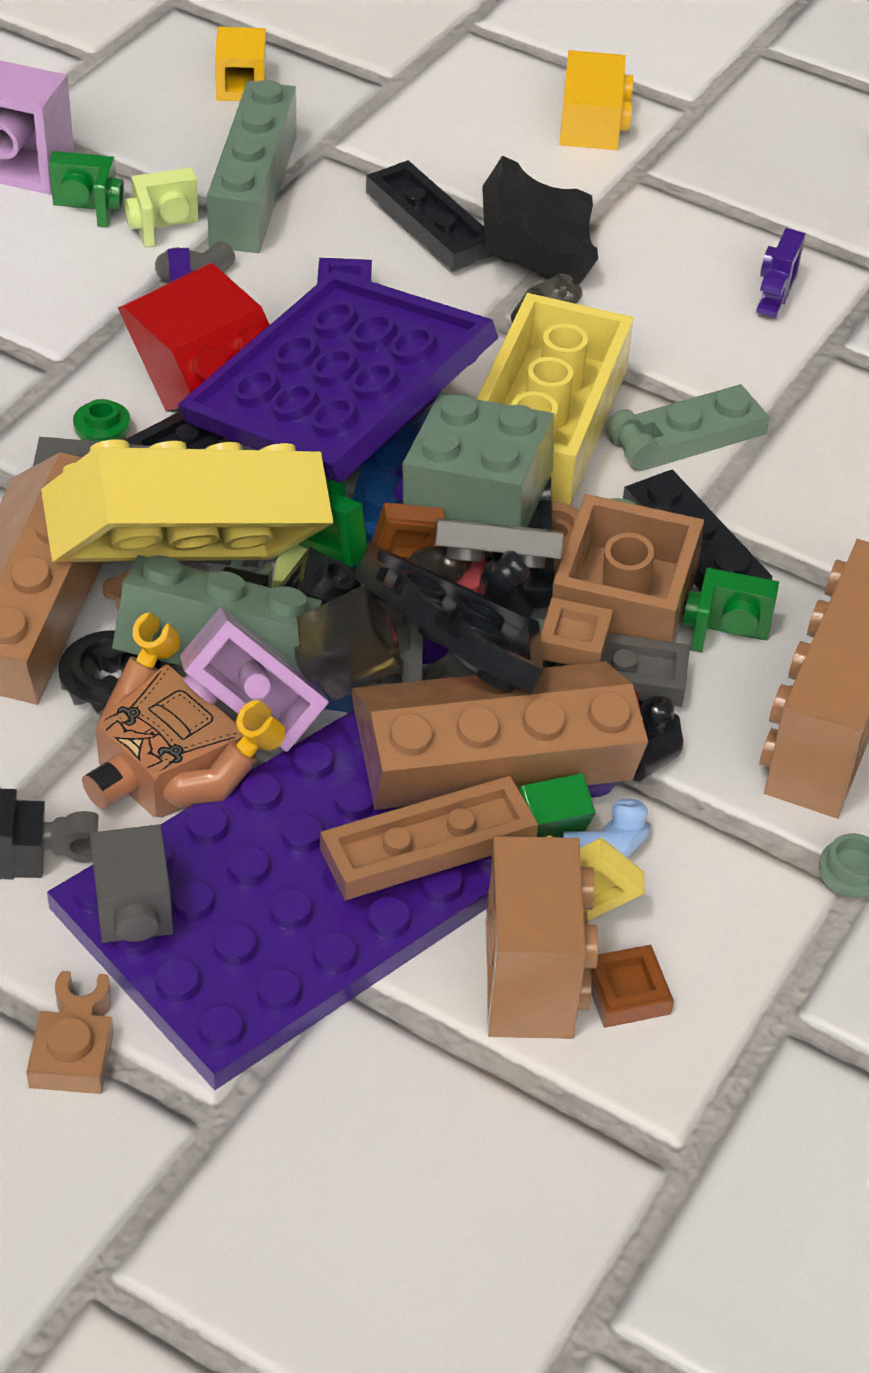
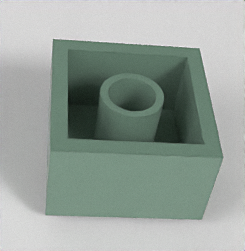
(480, 460)

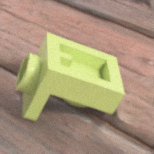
(161, 201)

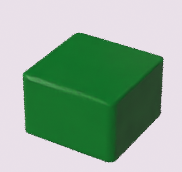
(559, 804)

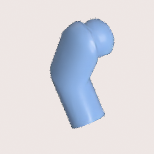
(624, 832)

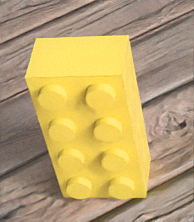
(566, 364)
(185, 502)

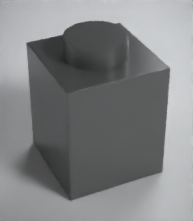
(131, 883)

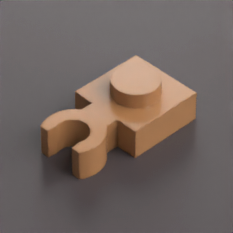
(75, 1043)

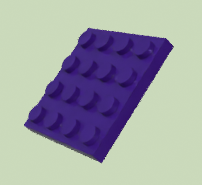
(339, 371)

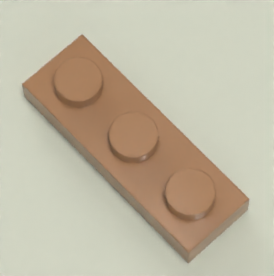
(425, 837)

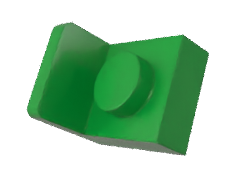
(86, 183)
(347, 535)
(730, 605)

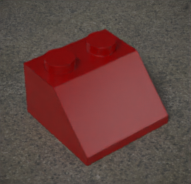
(191, 329)

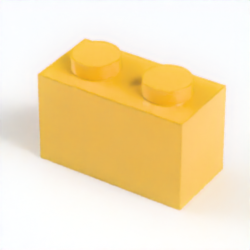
(595, 100)

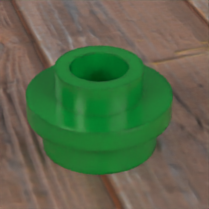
(102, 421)

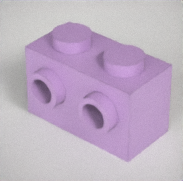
(240, 667)

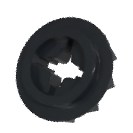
(81, 667)

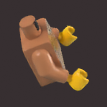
(167, 740)

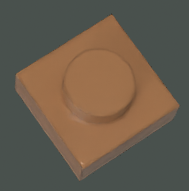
(575, 632)

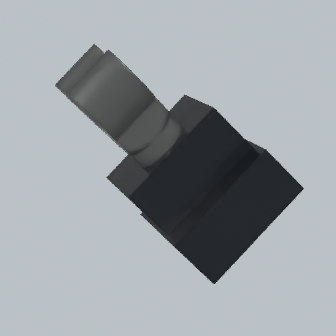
(27, 834)

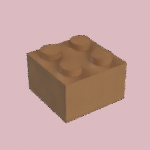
(632, 563)
(538, 937)

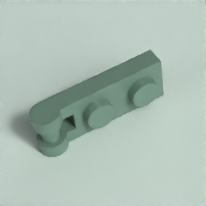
(687, 427)

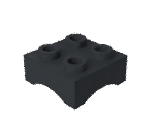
(537, 223)

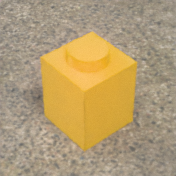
(238, 59)

